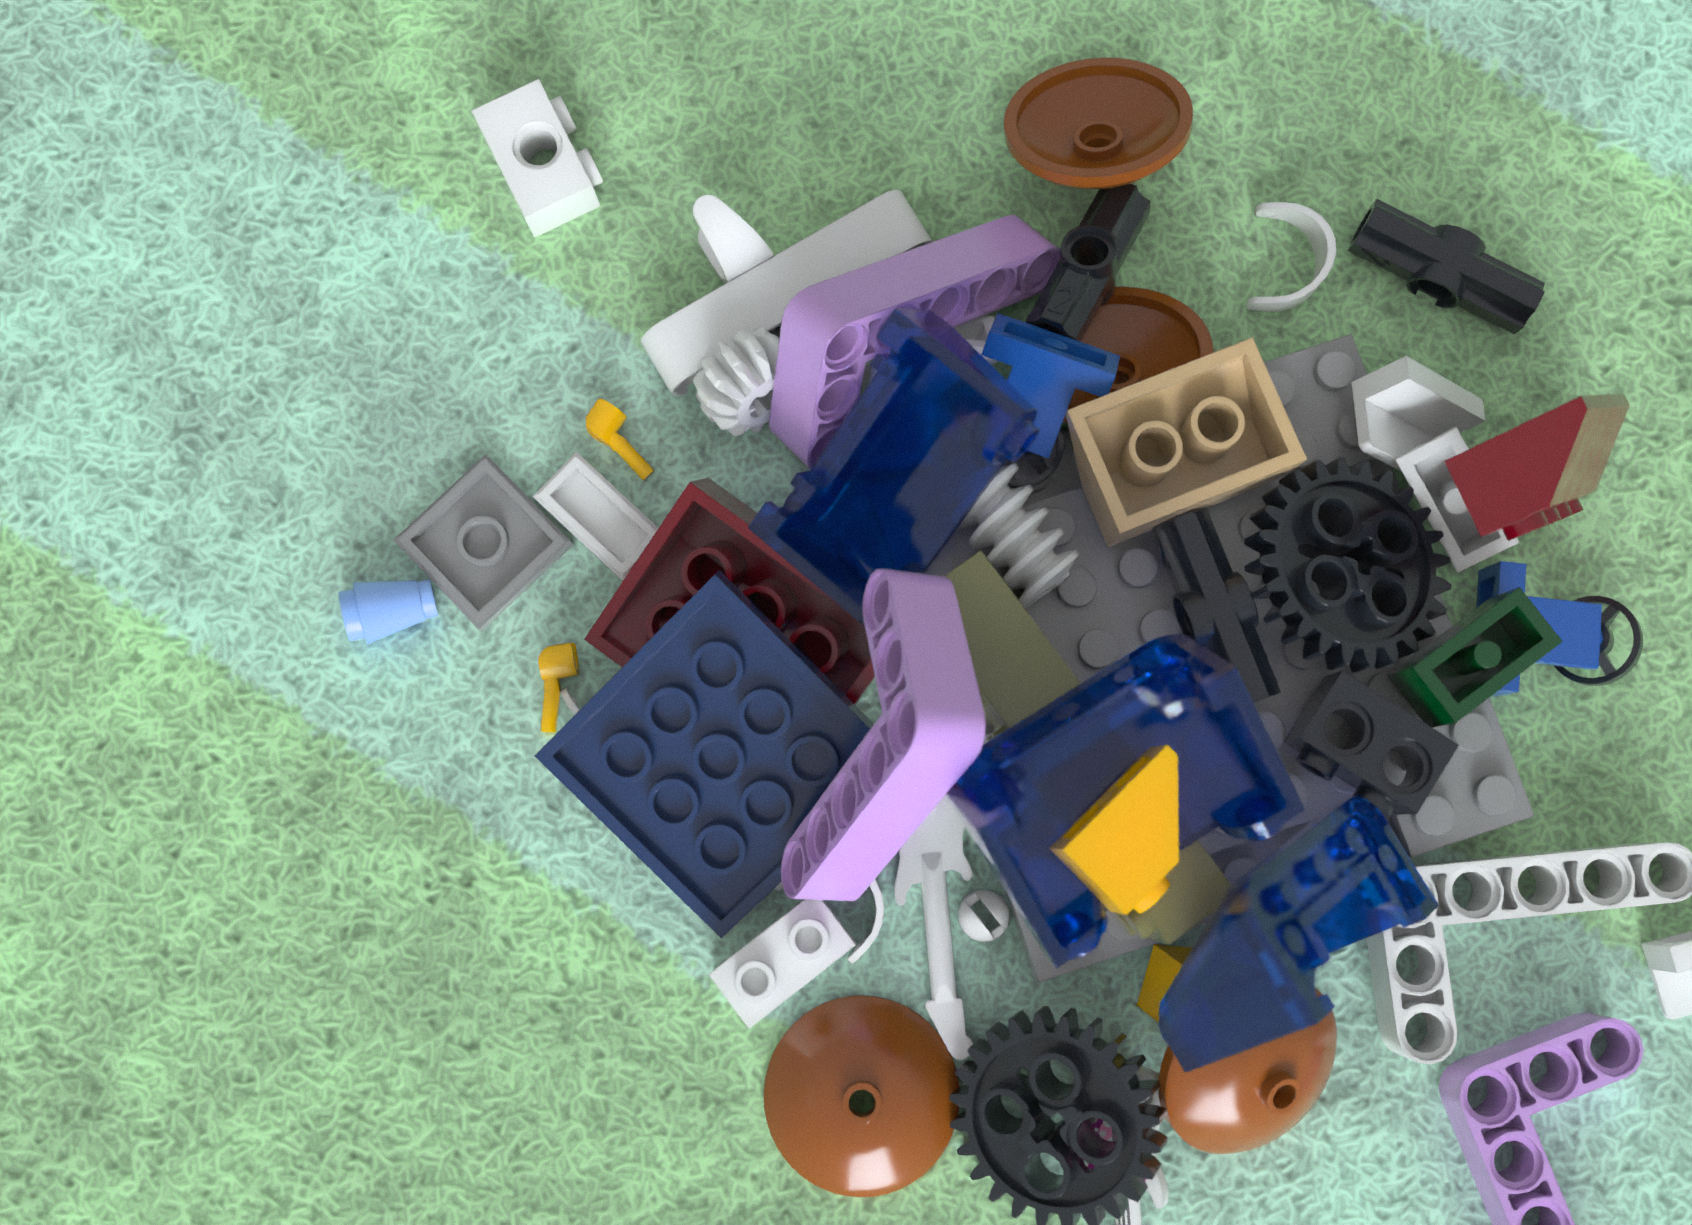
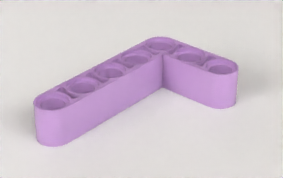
(835, 323)
(910, 755)
(1514, 1097)

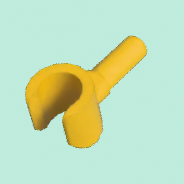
(603, 424)
(555, 663)

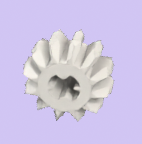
(739, 381)

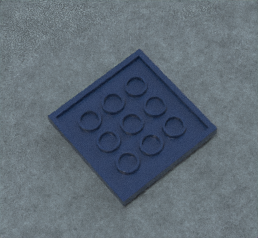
(709, 751)

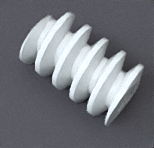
(1017, 539)

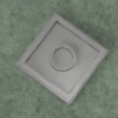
(483, 542)

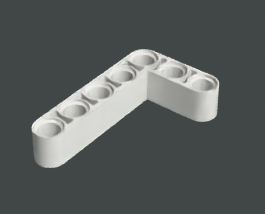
(1496, 896)

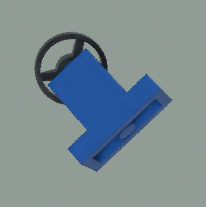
(1046, 374)
(1576, 622)

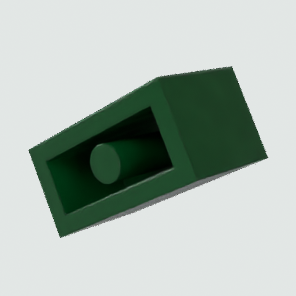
(1474, 658)

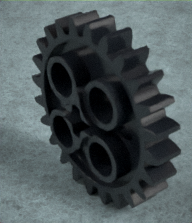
(1392, 572)
(1102, 1089)

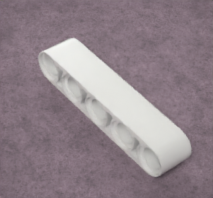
(761, 294)

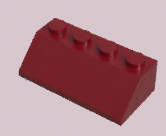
(1539, 467)

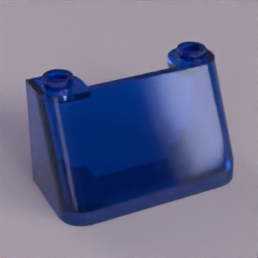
(901, 462)
(1067, 754)
(1279, 923)

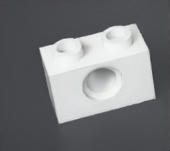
(518, 129)
(782, 959)

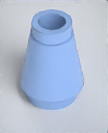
(385, 607)

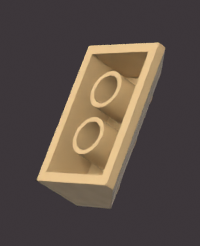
(1182, 441)

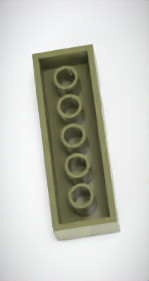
(1022, 674)

